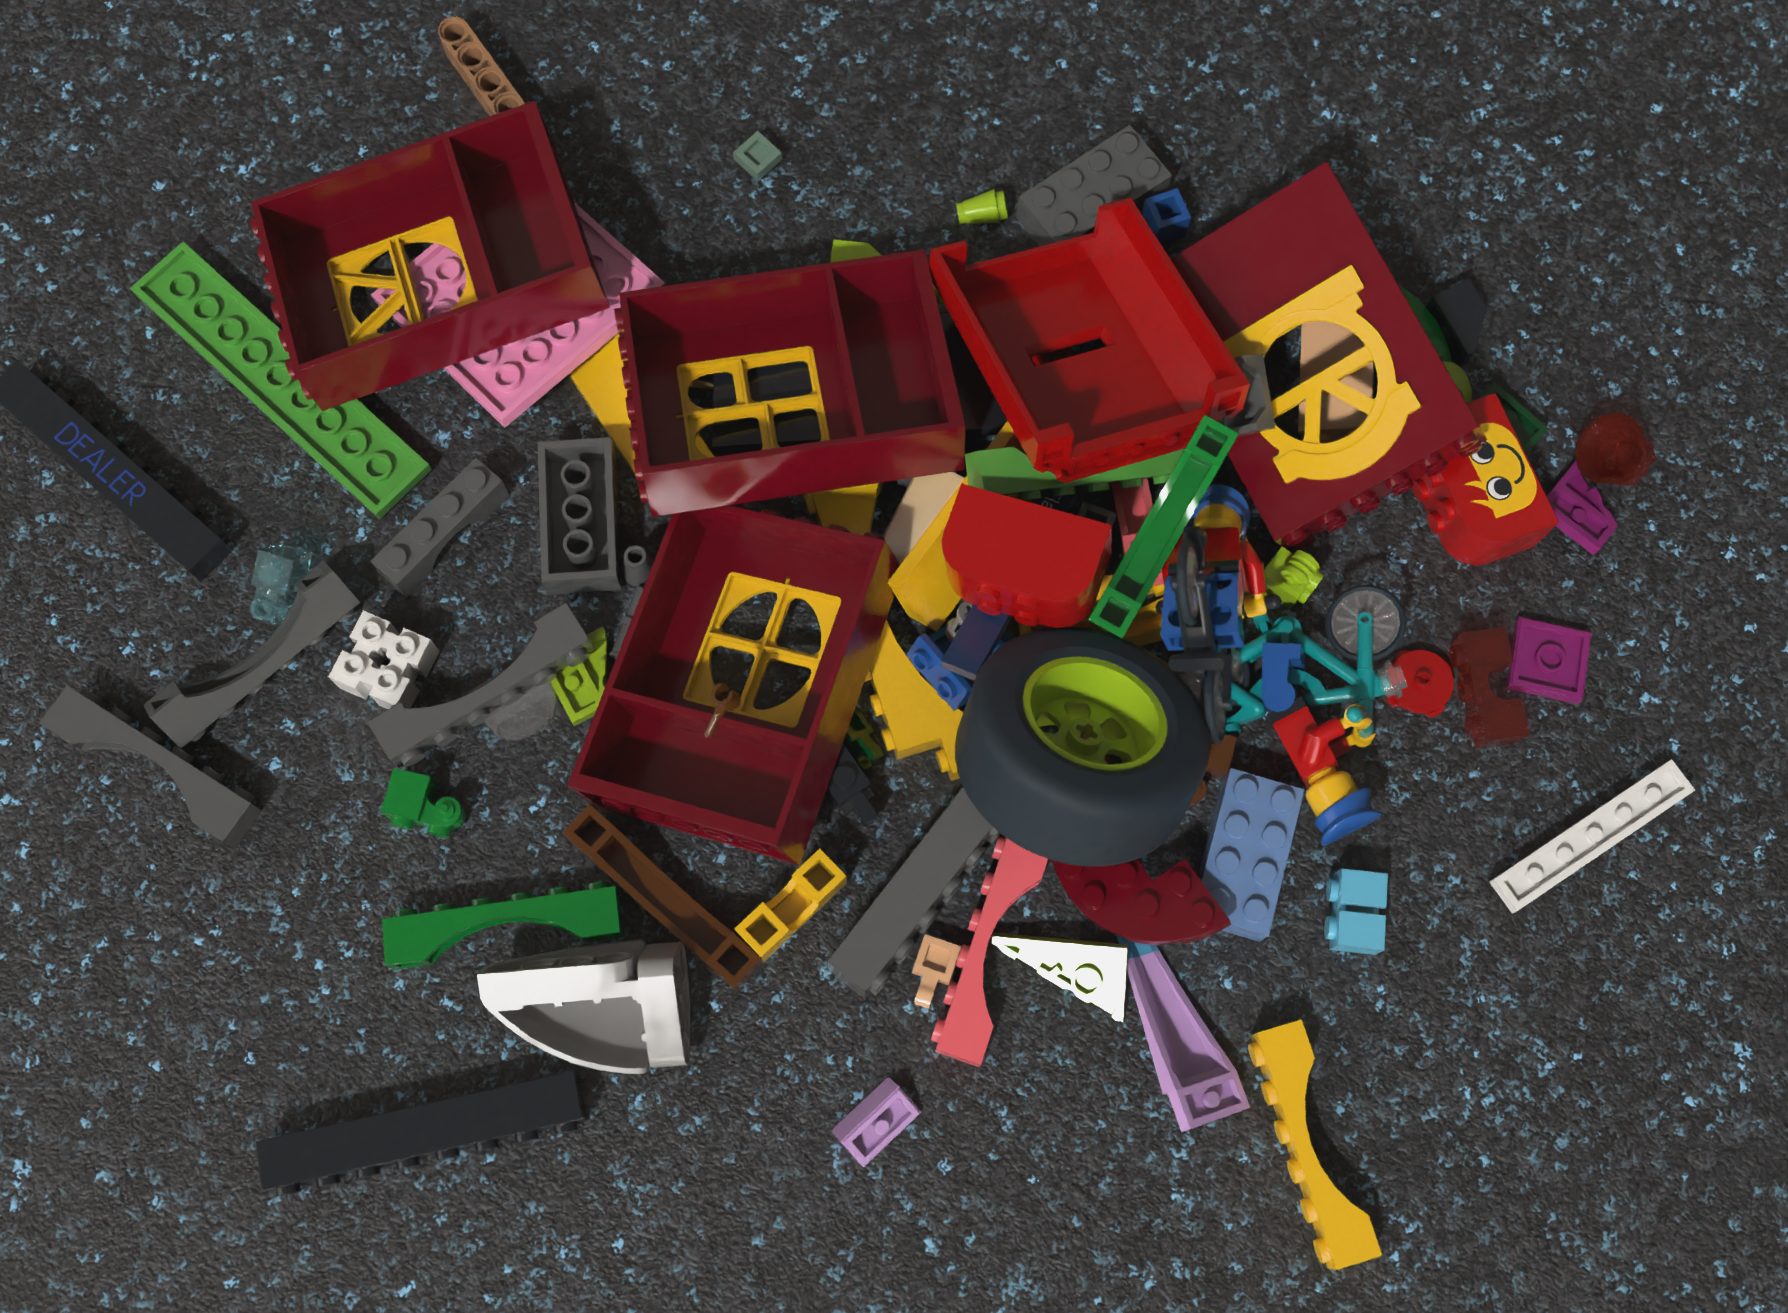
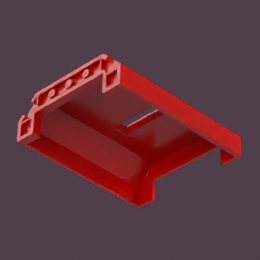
(1108, 404)

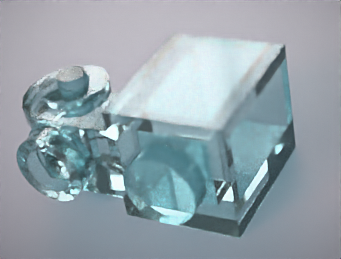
(274, 576)

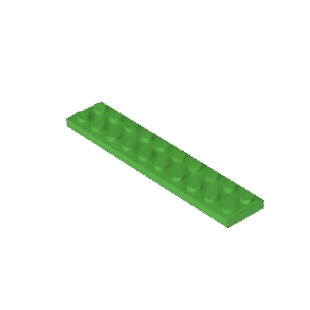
(249, 354)

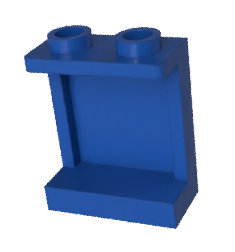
(926, 658)

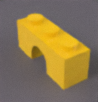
(793, 906)

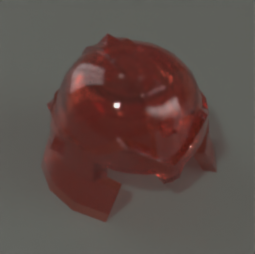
(1614, 450)

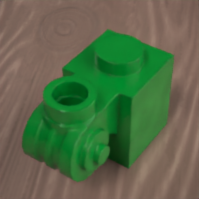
(411, 803)

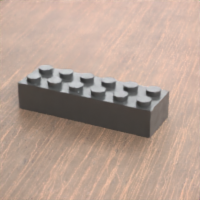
(912, 897)

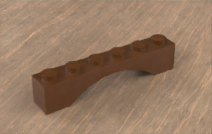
(663, 898)

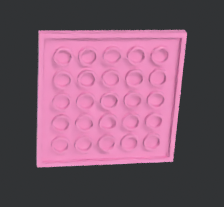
(522, 372)

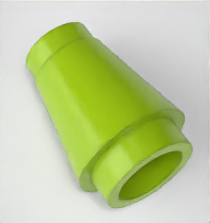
(983, 208)

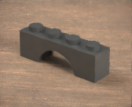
(413, 551)

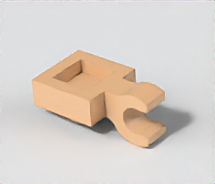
(935, 964)

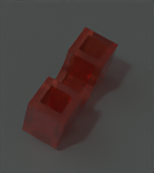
(1489, 718)

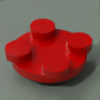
(1428, 682)

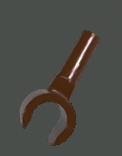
(731, 703)

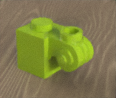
(1292, 576)

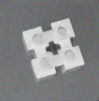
(376, 642)

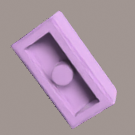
(876, 1121)

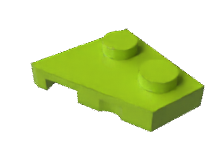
(584, 684)

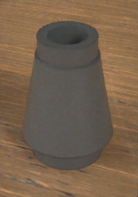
(636, 566)

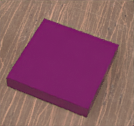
(1548, 660)

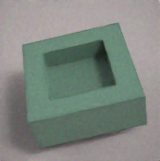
(757, 155)

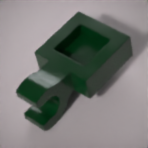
(859, 739)

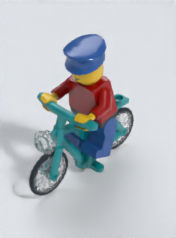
(1361, 626)

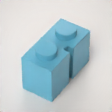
(1355, 910)

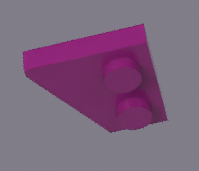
(1581, 511)

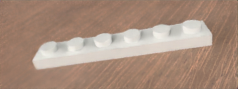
(1591, 836)

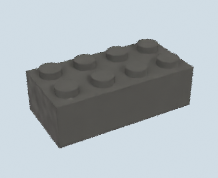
(1110, 172)
(579, 516)

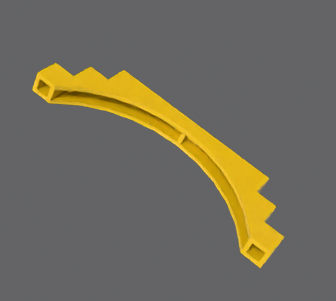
(909, 705)

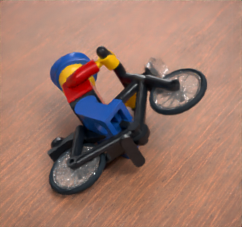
(1206, 598)

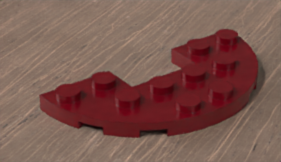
(1143, 909)

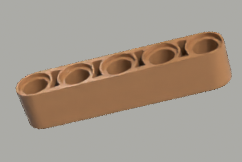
(479, 77)

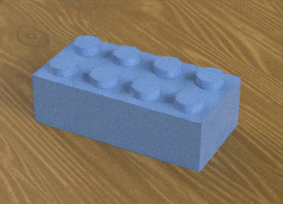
(1249, 849)

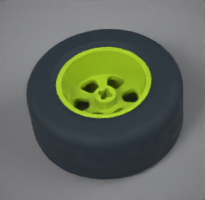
(1057, 788)

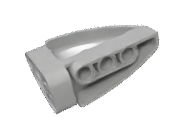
(597, 1003)

